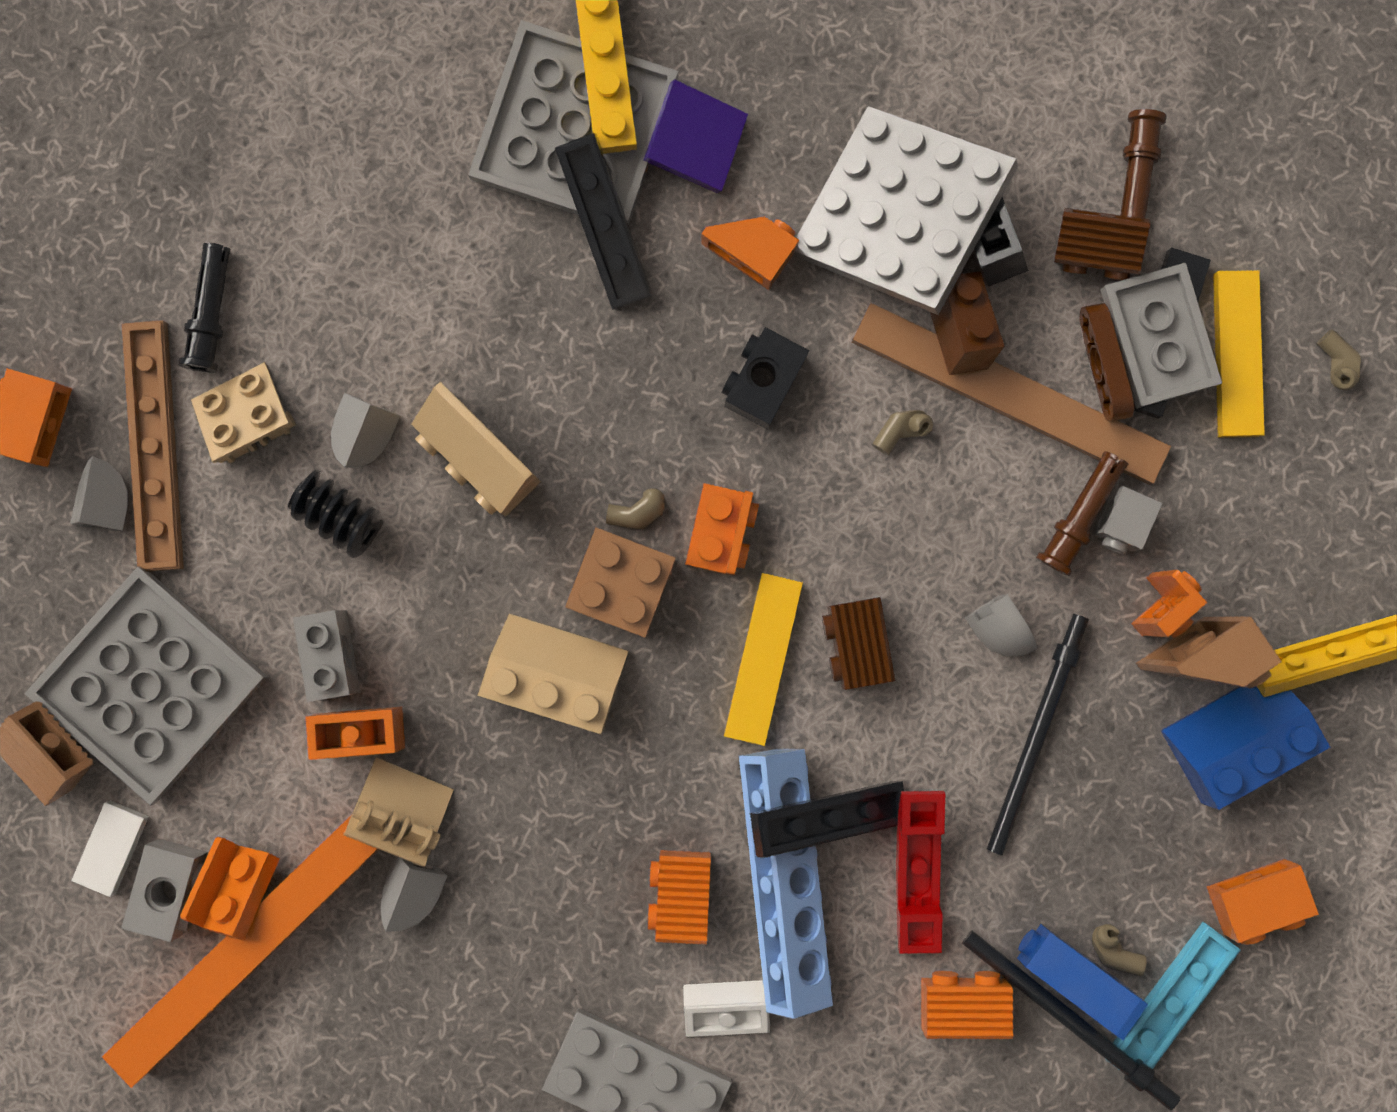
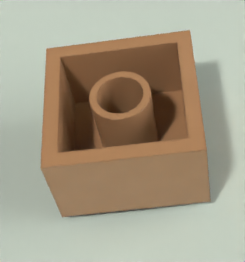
(620, 582)

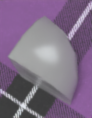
(360, 431)
(100, 497)
(1002, 627)
(409, 894)

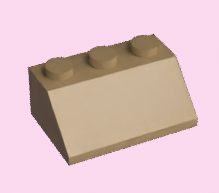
(472, 452)
(553, 673)

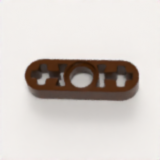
(1106, 362)

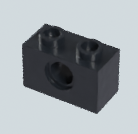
(779, 356)

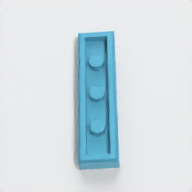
(1178, 994)

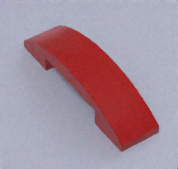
(919, 871)

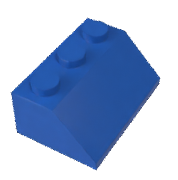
(1243, 743)

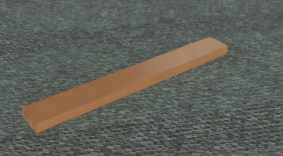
(1013, 395)

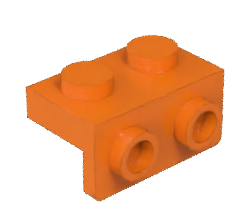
(1174, 609)

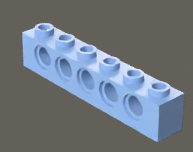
(786, 892)

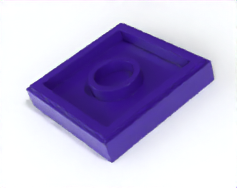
(695, 136)

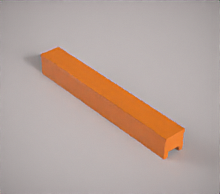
(236, 959)

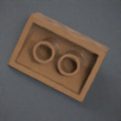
(1216, 652)

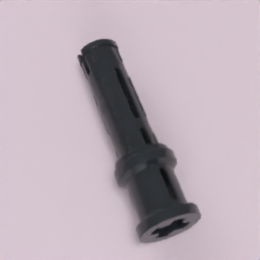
(204, 327)

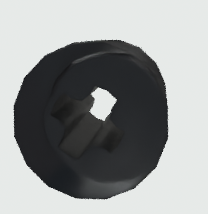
(333, 515)

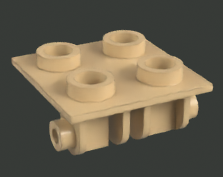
(241, 414)
(399, 812)

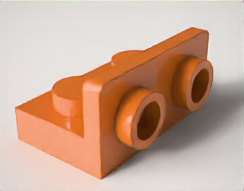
(720, 529)
(229, 888)

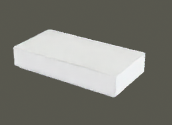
(110, 848)

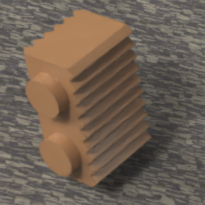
(42, 753)

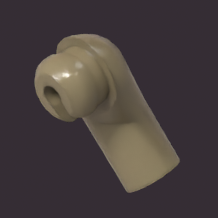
(1344, 360)
(902, 425)
(640, 514)
(1112, 954)

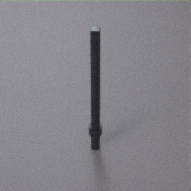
(1065, 656)
(1136, 1071)

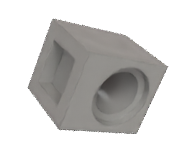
(1126, 520)

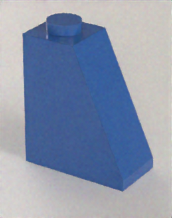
(1081, 981)

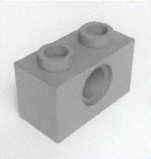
(326, 655)
(148, 908)

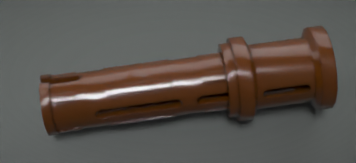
(1141, 156)
(1074, 530)

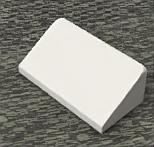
(725, 1008)

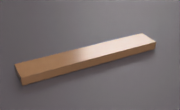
(152, 446)

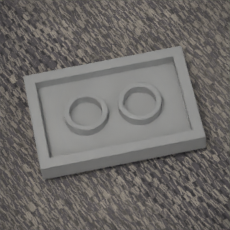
(1161, 335)

